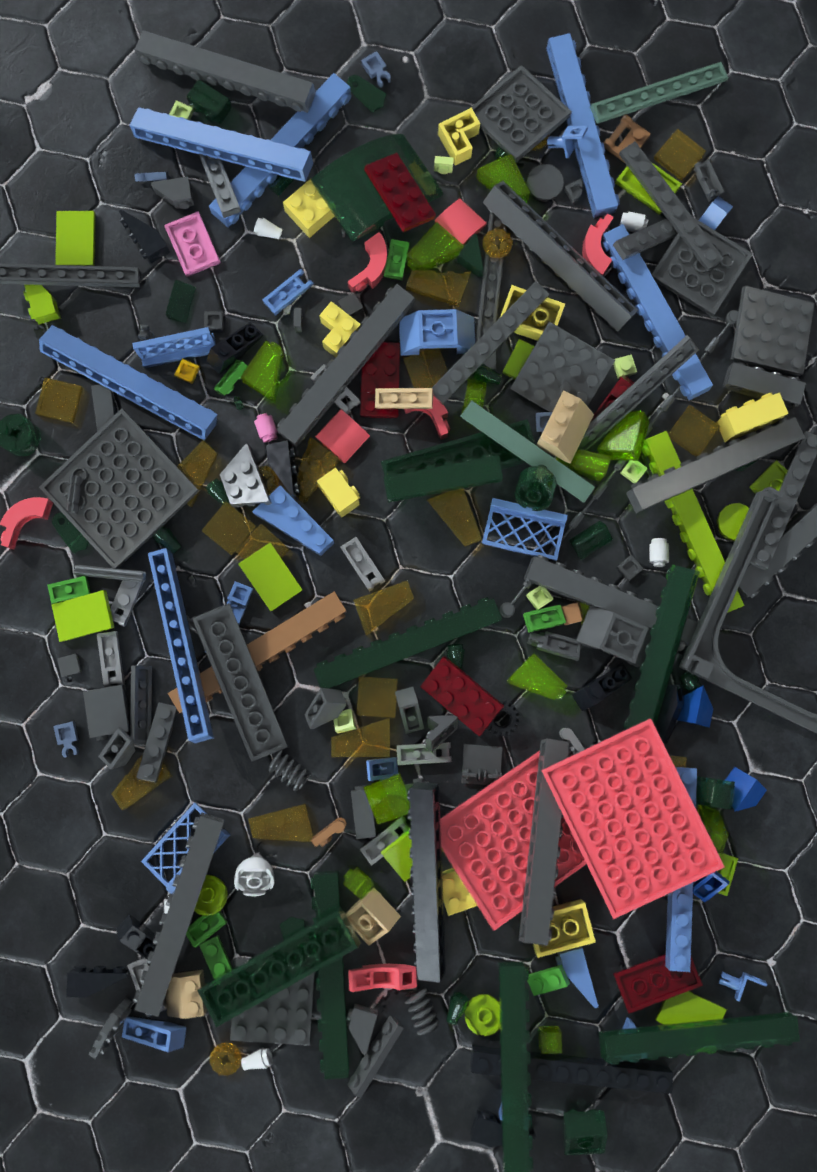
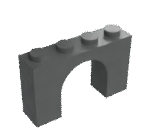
(363, 813)

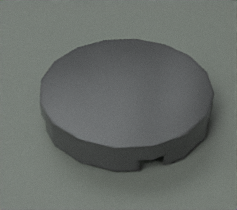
(545, 182)

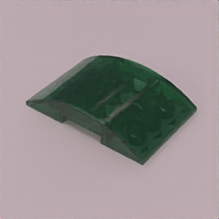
(352, 193)

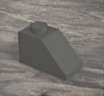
(175, 192)
(325, 707)
(409, 710)
(118, 750)
(361, 1025)

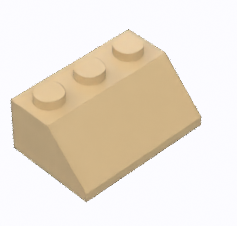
(565, 427)

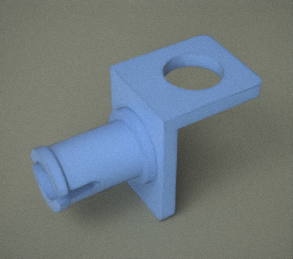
(566, 140)
(739, 983)

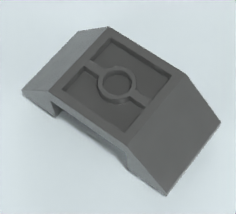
(615, 635)

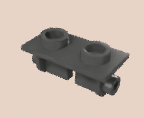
(708, 180)

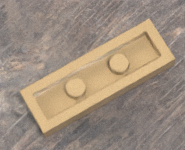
(404, 398)

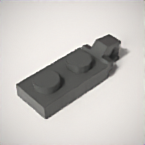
(556, 644)

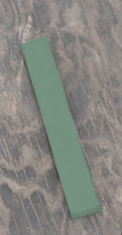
(658, 92)
(526, 450)

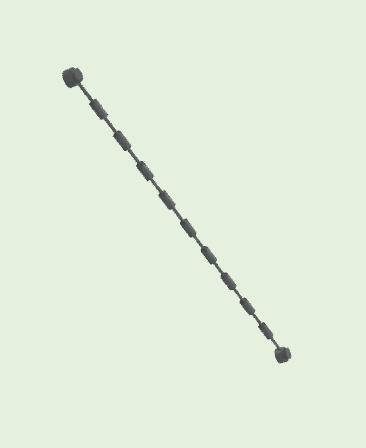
(507, 609)

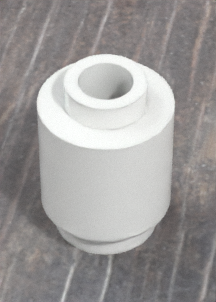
(634, 221)
(659, 552)

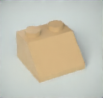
(372, 916)
(182, 995)

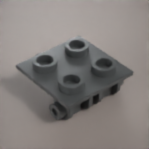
(481, 764)

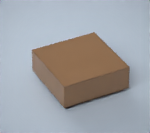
(572, 613)

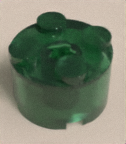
(21, 426)
(535, 488)
(715, 792)

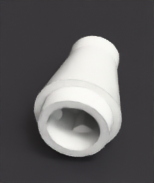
(267, 229)
(258, 1060)

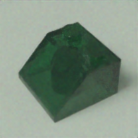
(584, 1132)

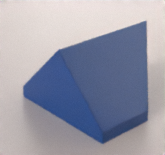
(697, 708)
(747, 789)
(709, 886)

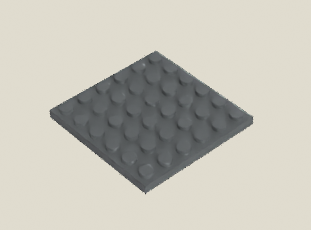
(124, 491)

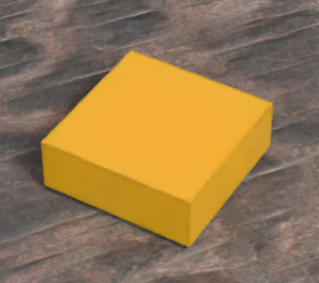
(187, 371)

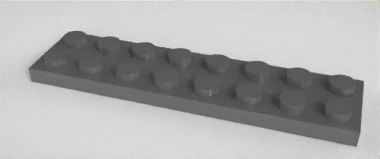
(240, 682)

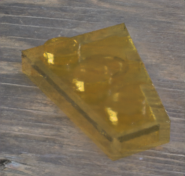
(440, 286)
(315, 464)
(197, 466)
(457, 514)
(382, 604)
(365, 741)
(133, 789)
(285, 824)

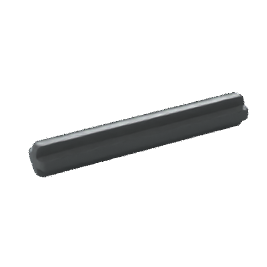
(110, 573)

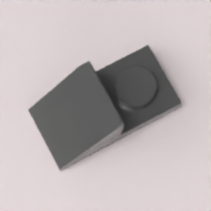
(440, 729)

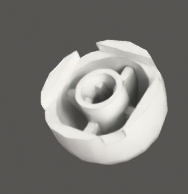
(254, 876)

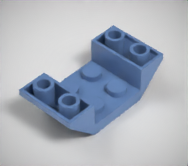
(436, 330)

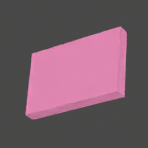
(192, 244)

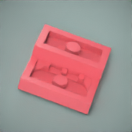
(461, 221)
(342, 436)

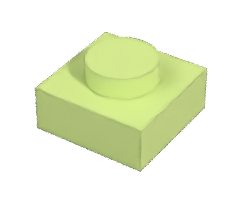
(182, 110)
(443, 164)
(625, 365)
(633, 471)
(539, 597)
(345, 721)

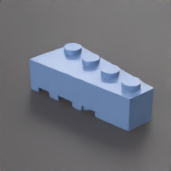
(294, 521)

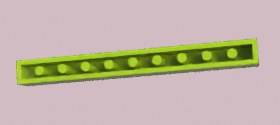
(689, 517)

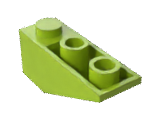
(42, 304)

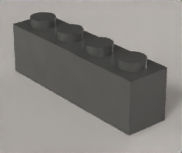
(757, 382)

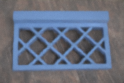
(175, 347)
(515, 510)
(160, 845)

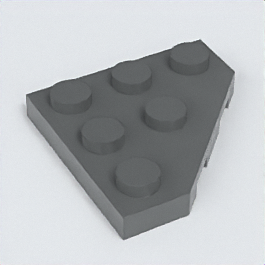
(111, 1028)

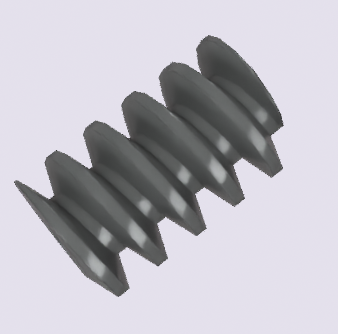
(288, 771)
(422, 1010)

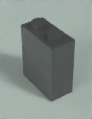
(107, 711)

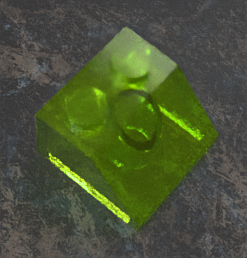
(388, 798)

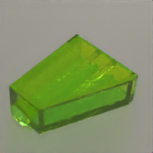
(504, 170)
(434, 249)
(265, 370)
(476, 392)
(626, 437)
(588, 464)
(537, 679)
(715, 827)

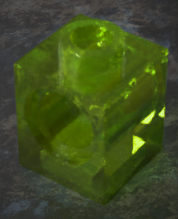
(358, 882)
(550, 1039)

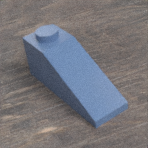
(577, 971)
(154, 1033)

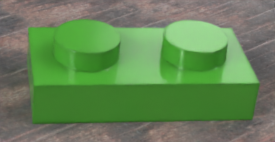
(396, 259)
(227, 382)
(68, 589)
(544, 618)
(204, 928)
(215, 956)
(548, 980)

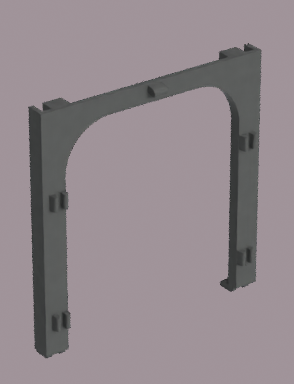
(703, 654)

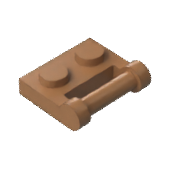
(636, 134)
(324, 835)

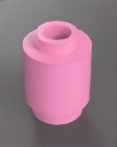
(266, 427)

